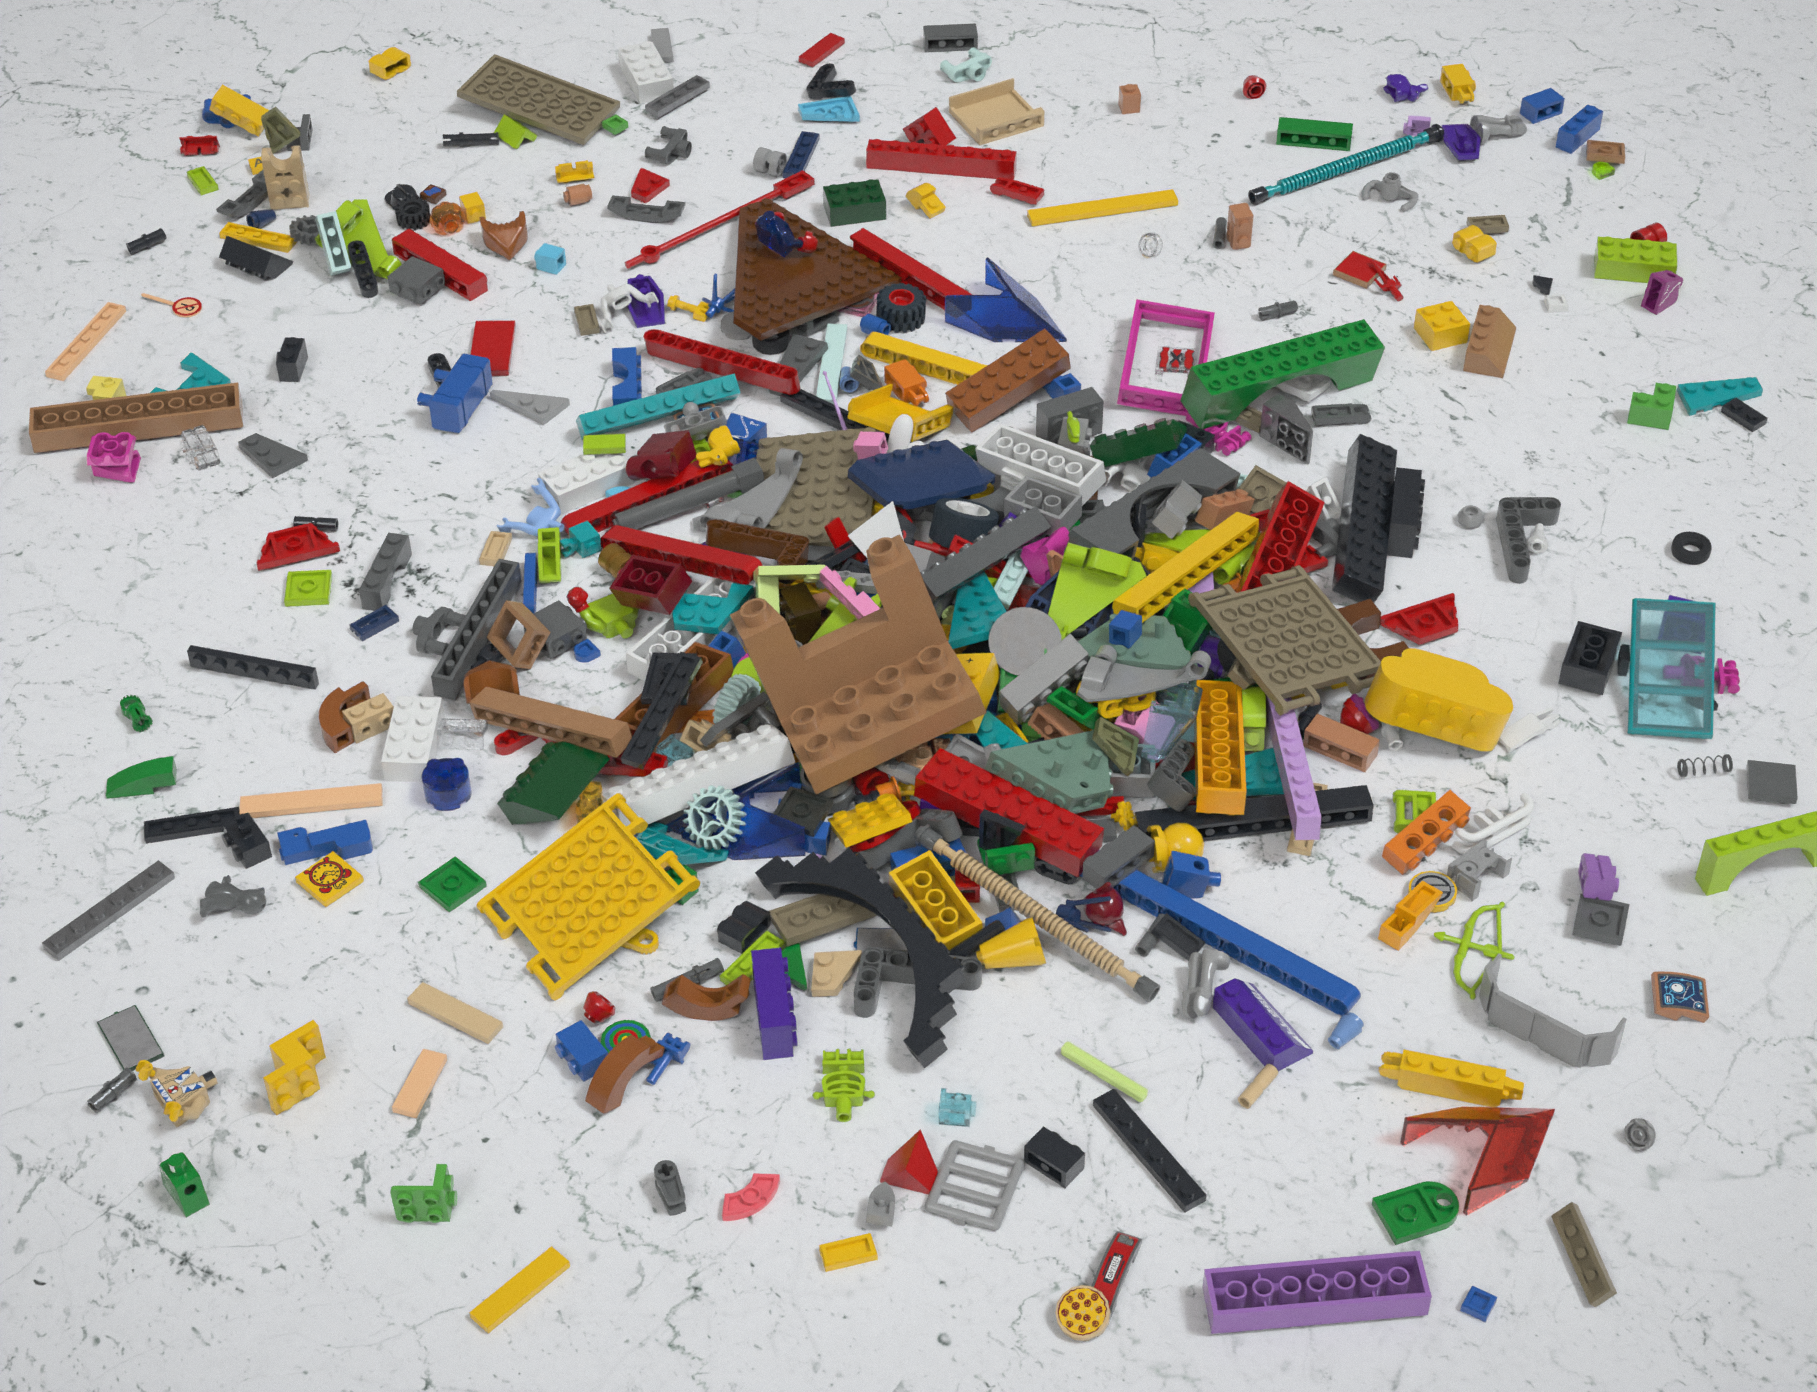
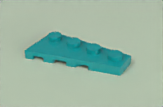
(1712, 393)

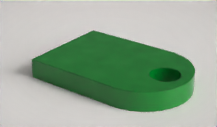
(1415, 1210)

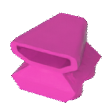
(114, 456)
(1035, 555)

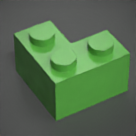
(1653, 409)

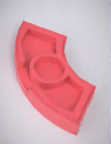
(751, 1198)

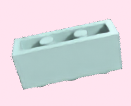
(333, 243)

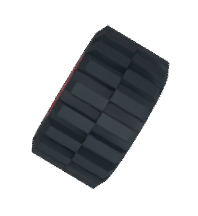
(901, 307)

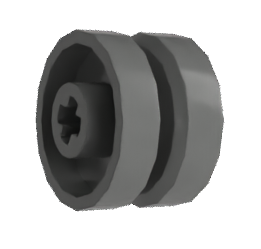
(841, 793)

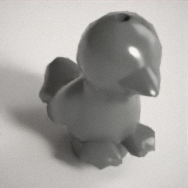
(226, 896)

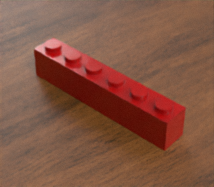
(457, 274)

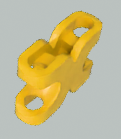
(1116, 706)

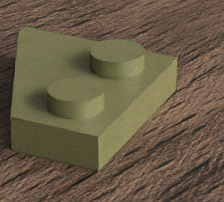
(278, 129)
(1117, 744)

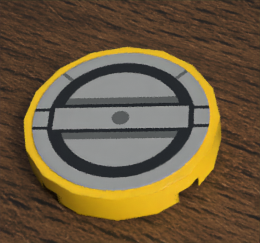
(1441, 882)

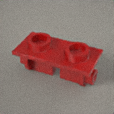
(208, 145)

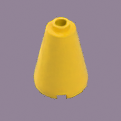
(1013, 947)

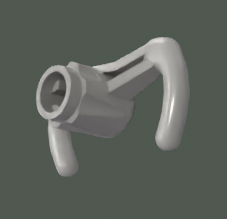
(1391, 190)

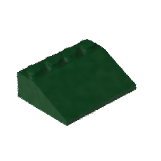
(1138, 442)
(551, 783)

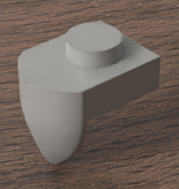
(881, 1205)

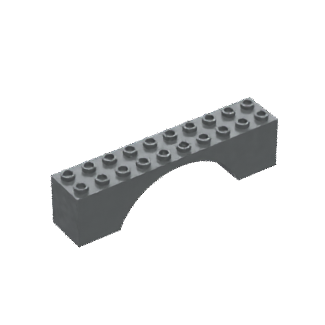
(1112, 526)

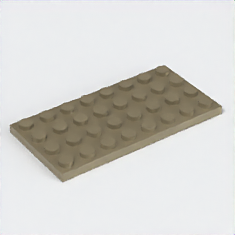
(538, 99)

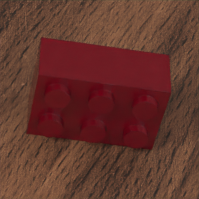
(650, 584)

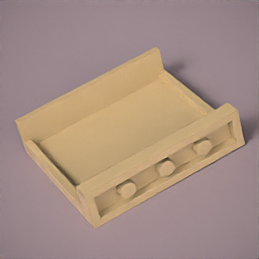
(994, 112)

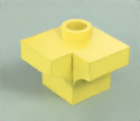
(105, 387)

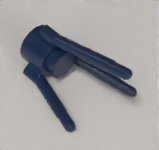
(1072, 915)

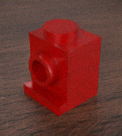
(964, 883)

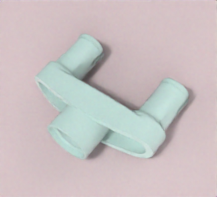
(971, 69)

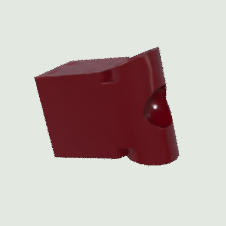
(662, 456)

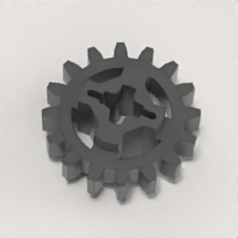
(304, 230)

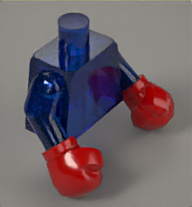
(777, 235)

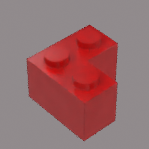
(930, 128)

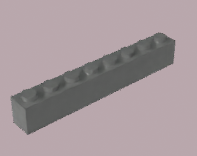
(984, 553)
(473, 631)

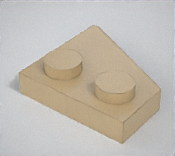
(832, 970)

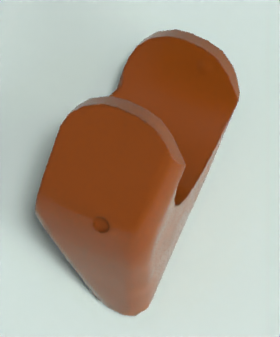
(505, 238)
(491, 675)

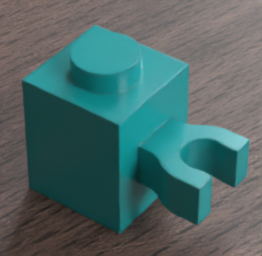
(582, 539)

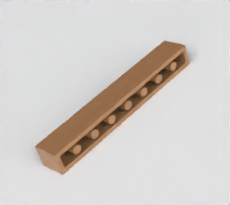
(551, 721)

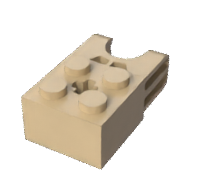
(285, 179)

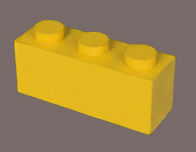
(238, 110)

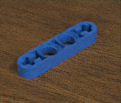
(530, 581)

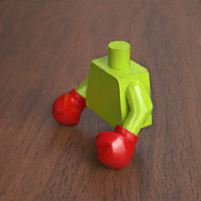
(604, 614)

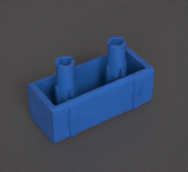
(459, 392)

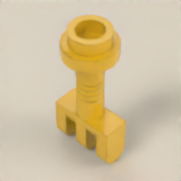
(698, 311)

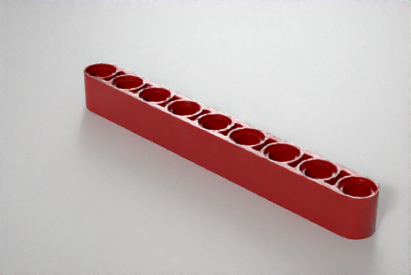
(722, 361)
(603, 512)
(691, 556)

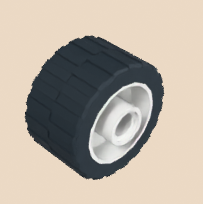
(960, 518)

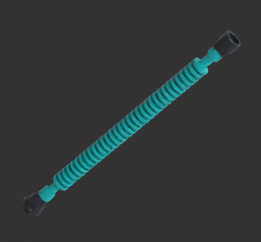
(1346, 164)

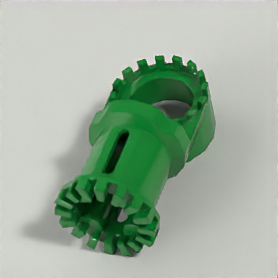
(135, 712)

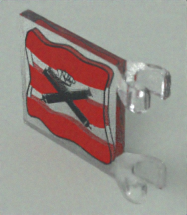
(1174, 360)

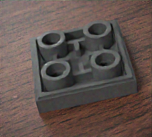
(1771, 781)

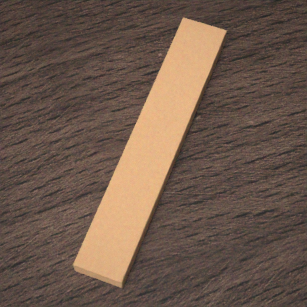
(85, 341)
(312, 800)

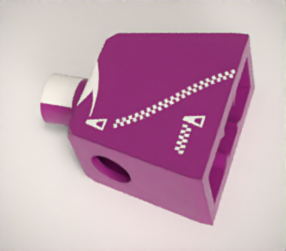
(1662, 291)

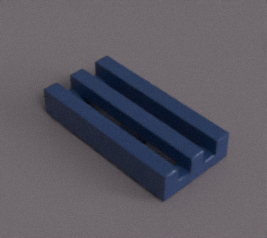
(375, 622)

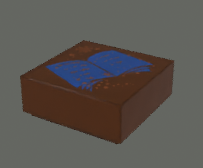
(433, 194)

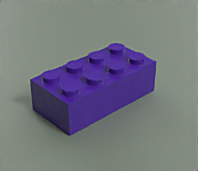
(774, 1003)

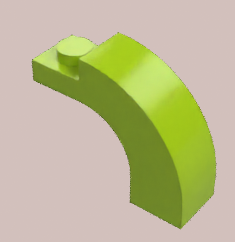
(1254, 718)

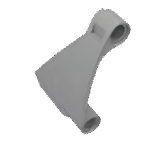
(1111, 680)

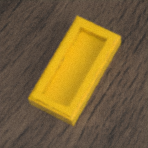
(848, 1252)

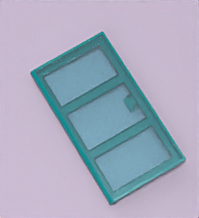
(1672, 668)

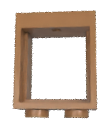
(535, 634)

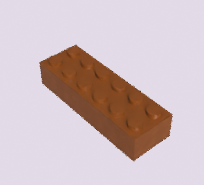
(1008, 380)
(710, 678)

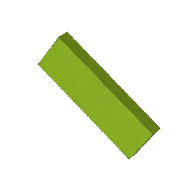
(743, 964)

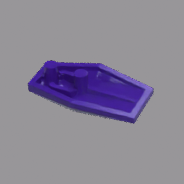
(1462, 141)
(642, 314)

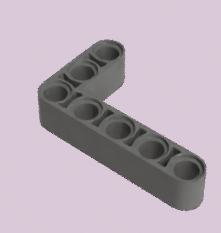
(1511, 517)
(942, 821)
(895, 965)

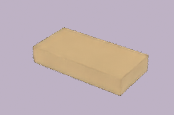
(495, 548)

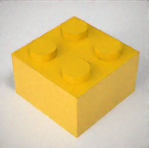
(1441, 325)

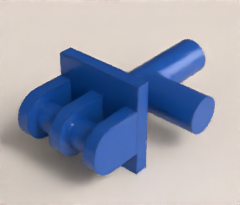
(675, 1051)

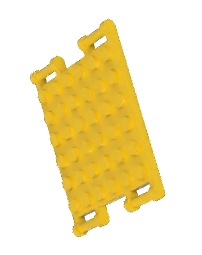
(587, 894)

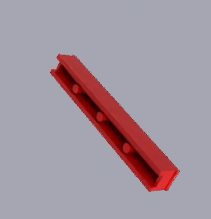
(912, 271)

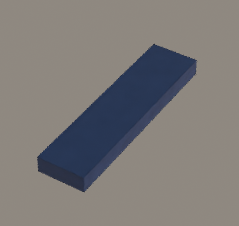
(801, 153)

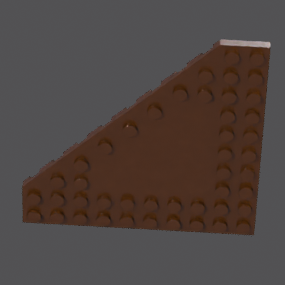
(791, 290)

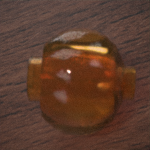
(450, 217)

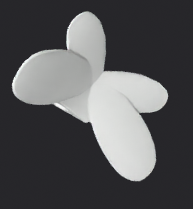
(901, 434)

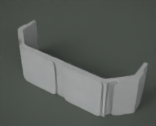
(1543, 1030)

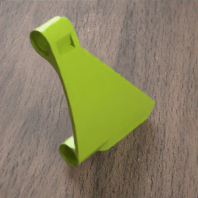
(358, 224)
(1223, 573)
(1089, 583)

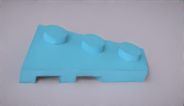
(830, 110)

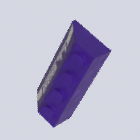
(1259, 1024)

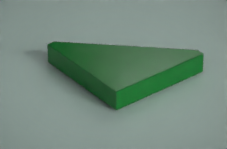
(795, 965)

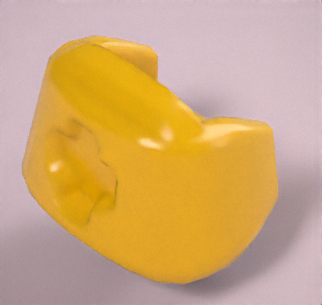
(906, 790)

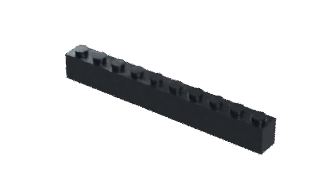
(1264, 814)

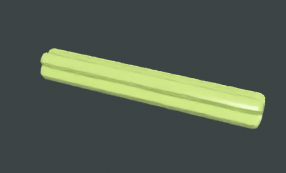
(1104, 1071)

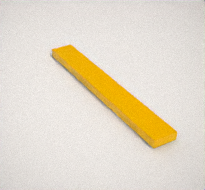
(1102, 207)

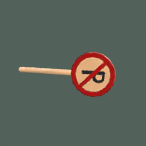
(182, 307)

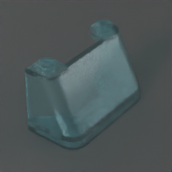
(1170, 719)

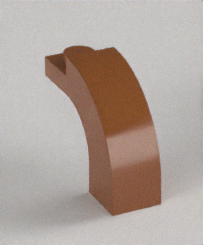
(335, 730)
(706, 1003)
(618, 1068)

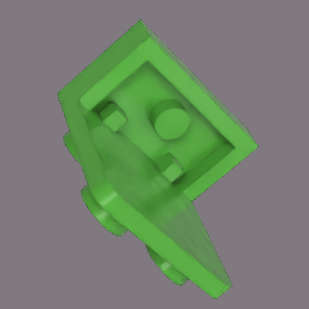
(426, 1202)

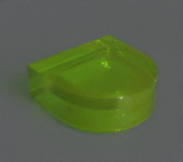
(1602, 170)

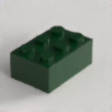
(854, 202)

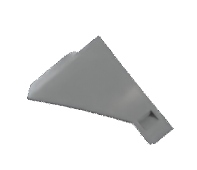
(761, 502)

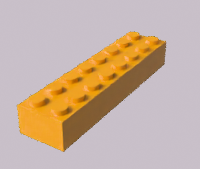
(1220, 749)

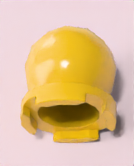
(1176, 837)

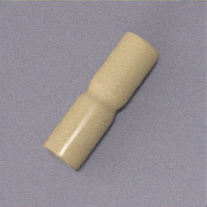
(1259, 1084)

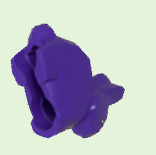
(1401, 89)

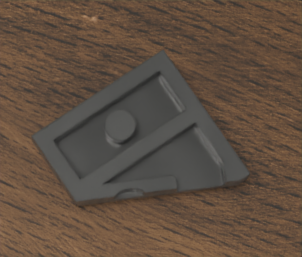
(865, 373)

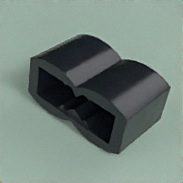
(744, 926)

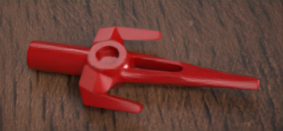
(1389, 284)

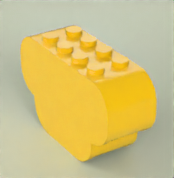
(1439, 699)

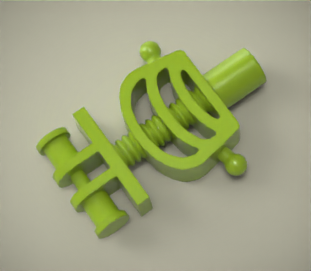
(843, 1084)

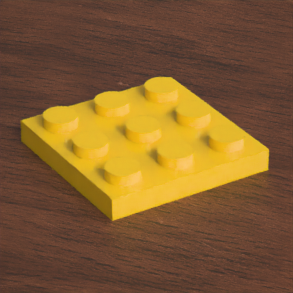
(869, 819)

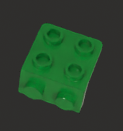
(1009, 858)

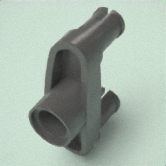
(676, 146)
(1327, 535)
(430, 629)

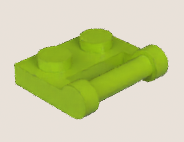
(1419, 803)

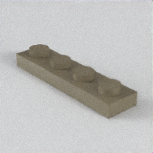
(1584, 1254)

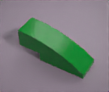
(142, 778)

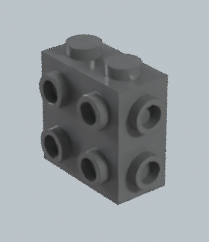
(416, 280)
(564, 626)

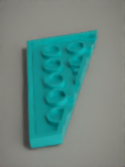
(1261, 774)

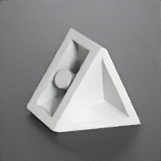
(1323, 491)

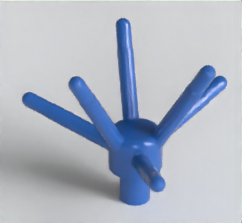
(717, 304)

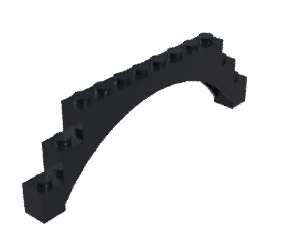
(932, 967)

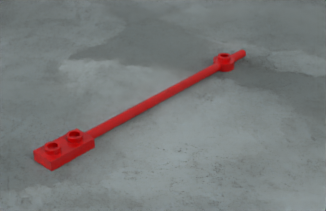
(784, 188)

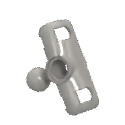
(698, 422)

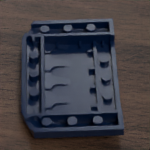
(920, 475)

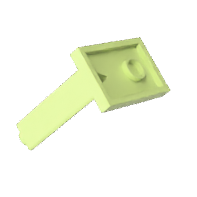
(768, 578)

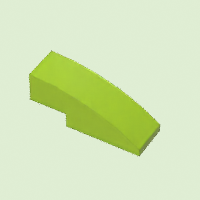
(549, 555)

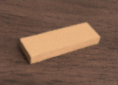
(419, 1083)

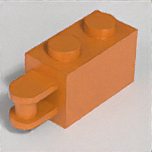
(906, 382)

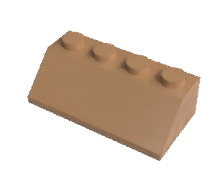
(1489, 342)

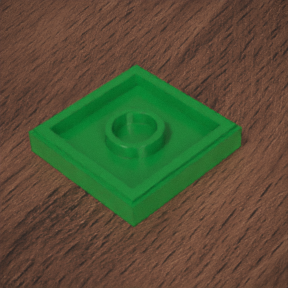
(452, 884)

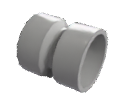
(769, 161)

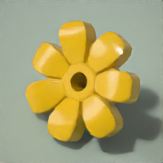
(1124, 815)

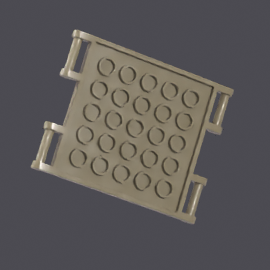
(1288, 637)

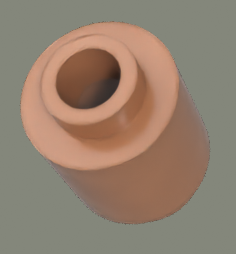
(577, 194)

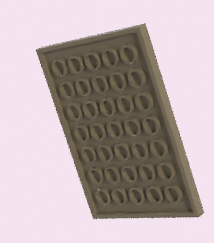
(821, 485)

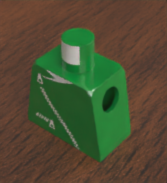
(178, 1174)

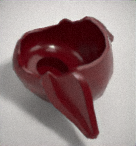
(1108, 912)

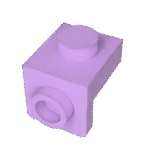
(1416, 125)

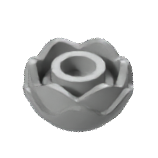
(1470, 517)
(1633, 1137)

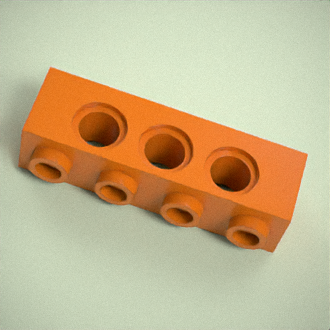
(1448, 807)

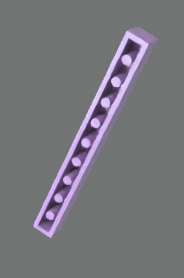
(1294, 773)

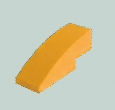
(1409, 915)

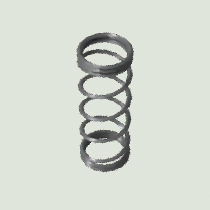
(1724, 765)

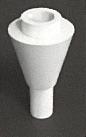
(1537, 542)

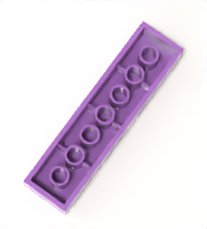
(1316, 1292)

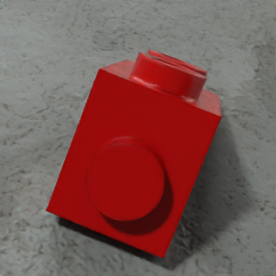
(839, 536)

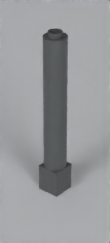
(742, 477)

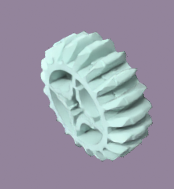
(735, 694)
(725, 803)

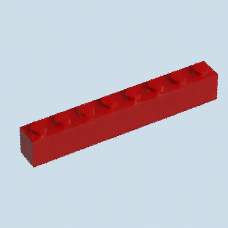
(940, 159)

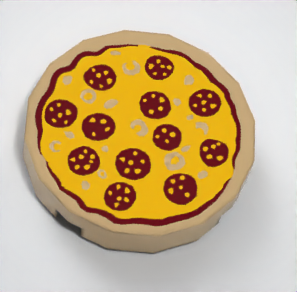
(1083, 1313)

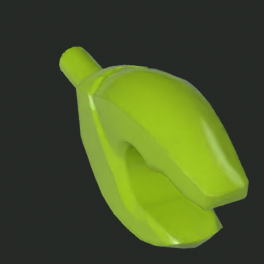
(1073, 428)

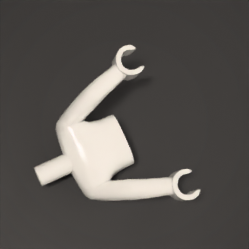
(620, 298)
(1132, 474)

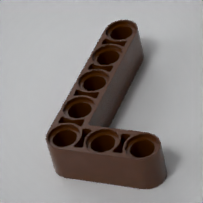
(761, 542)

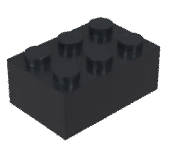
(1590, 658)

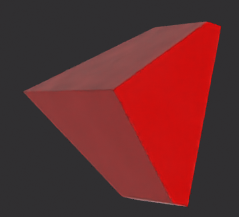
(911, 1166)

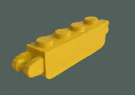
(1450, 1078)

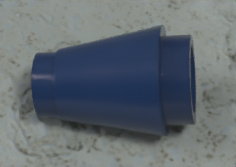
(260, 218)

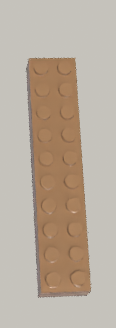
(140, 415)

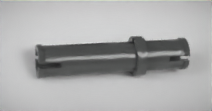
(713, 968)

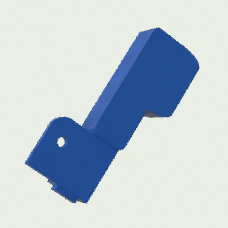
(346, 840)

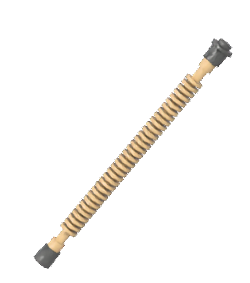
(1043, 917)

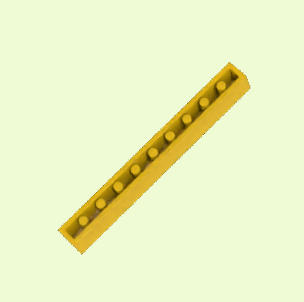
(1188, 566)

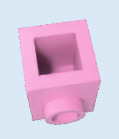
(870, 444)

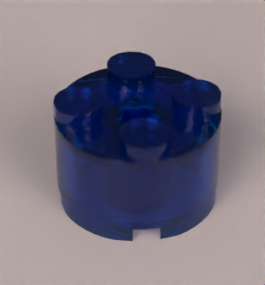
(446, 783)

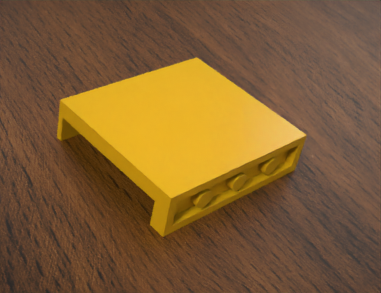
(880, 412)

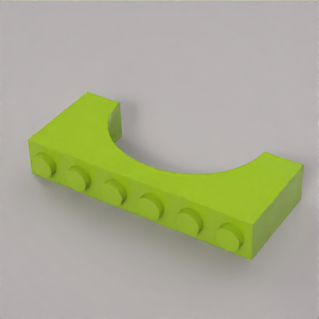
(1730, 853)

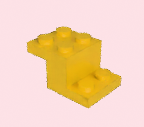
(295, 1068)

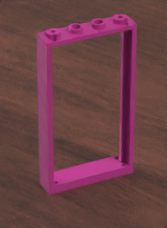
(1152, 398)

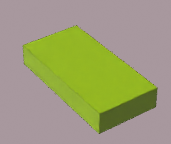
(202, 180)
(604, 444)

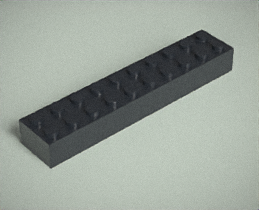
(1365, 520)

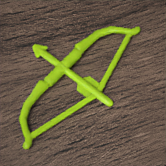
(1465, 943)

